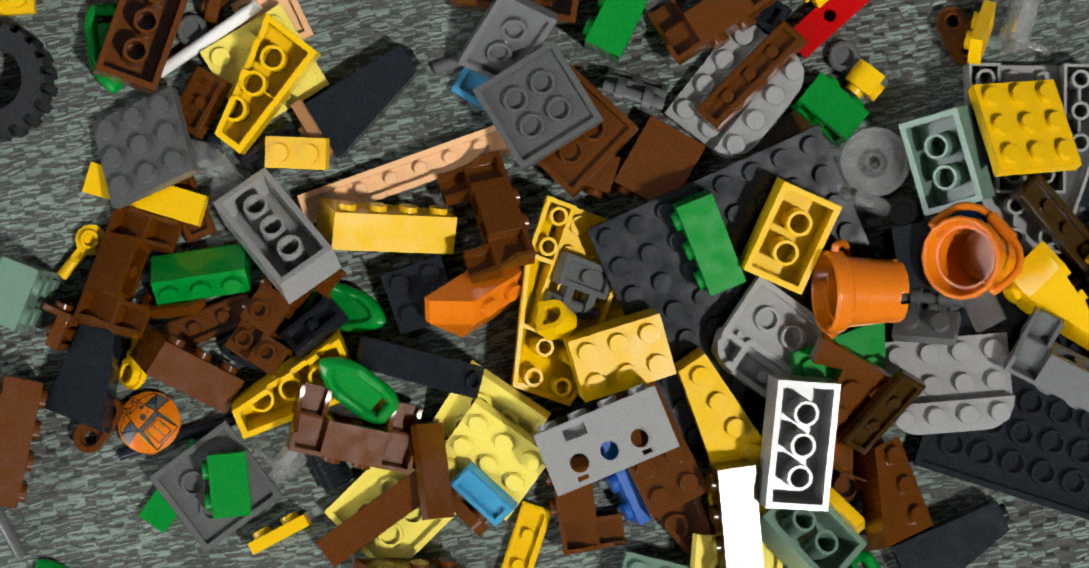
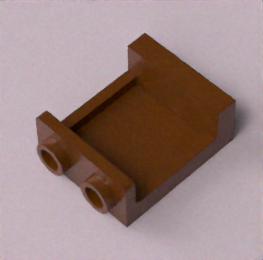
(657, 161)

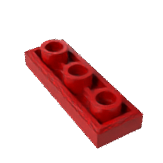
(818, 30)

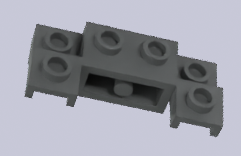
(1047, 363)

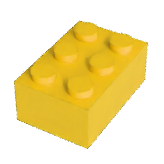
(789, 235)
(619, 354)

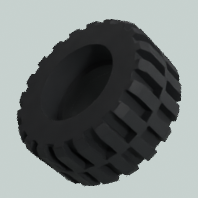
(36, 82)

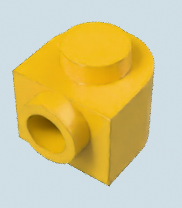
(864, 81)
(554, 320)

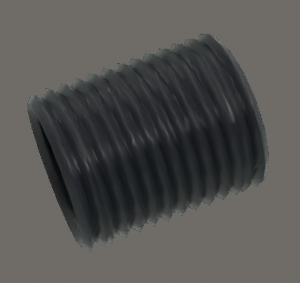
(331, 475)

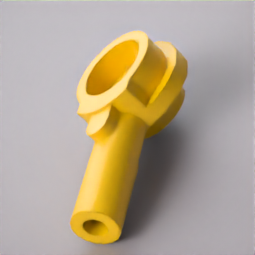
(87, 242)
(130, 373)

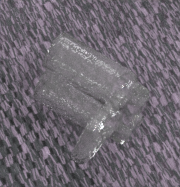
(1018, 28)
(284, 464)

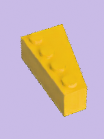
(265, 83)
(386, 227)
(271, 399)
(717, 415)

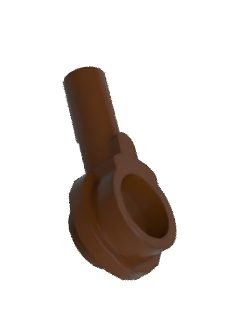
(845, 484)

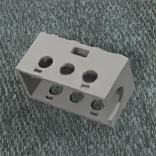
(611, 422)

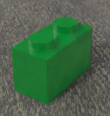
(831, 108)
(228, 483)

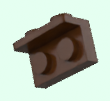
(202, 100)
(64, 327)

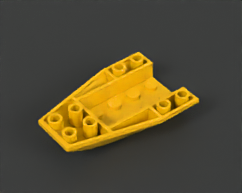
(542, 364)

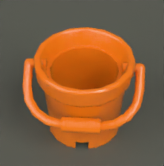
(970, 256)
(856, 290)

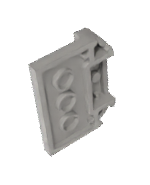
(756, 119)
(762, 335)
(962, 383)

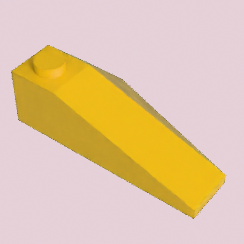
(1046, 285)

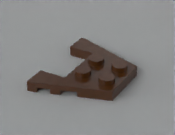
(858, 377)

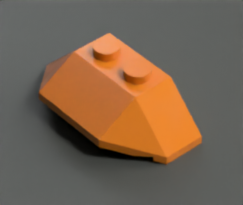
(467, 306)

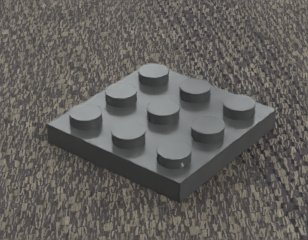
(538, 105)
(145, 147)
(184, 487)

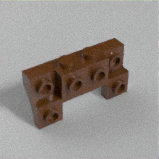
(704, 24)
(497, 215)
(118, 270)
(267, 316)
(351, 438)
(577, 516)

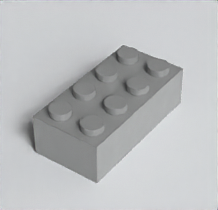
(277, 235)
(798, 442)

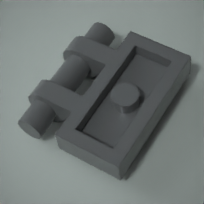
(635, 89)
(580, 275)
(926, 325)

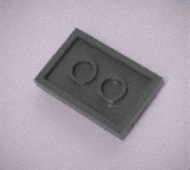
(506, 36)

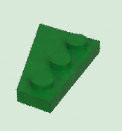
(863, 341)

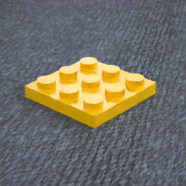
(1024, 127)

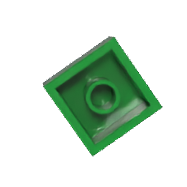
(612, 27)

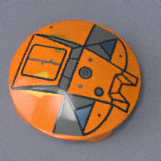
(149, 422)

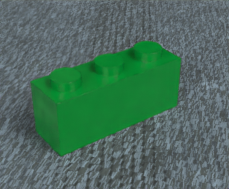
(707, 243)
(200, 274)

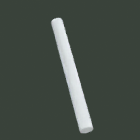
(211, 36)

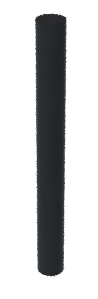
(184, 434)

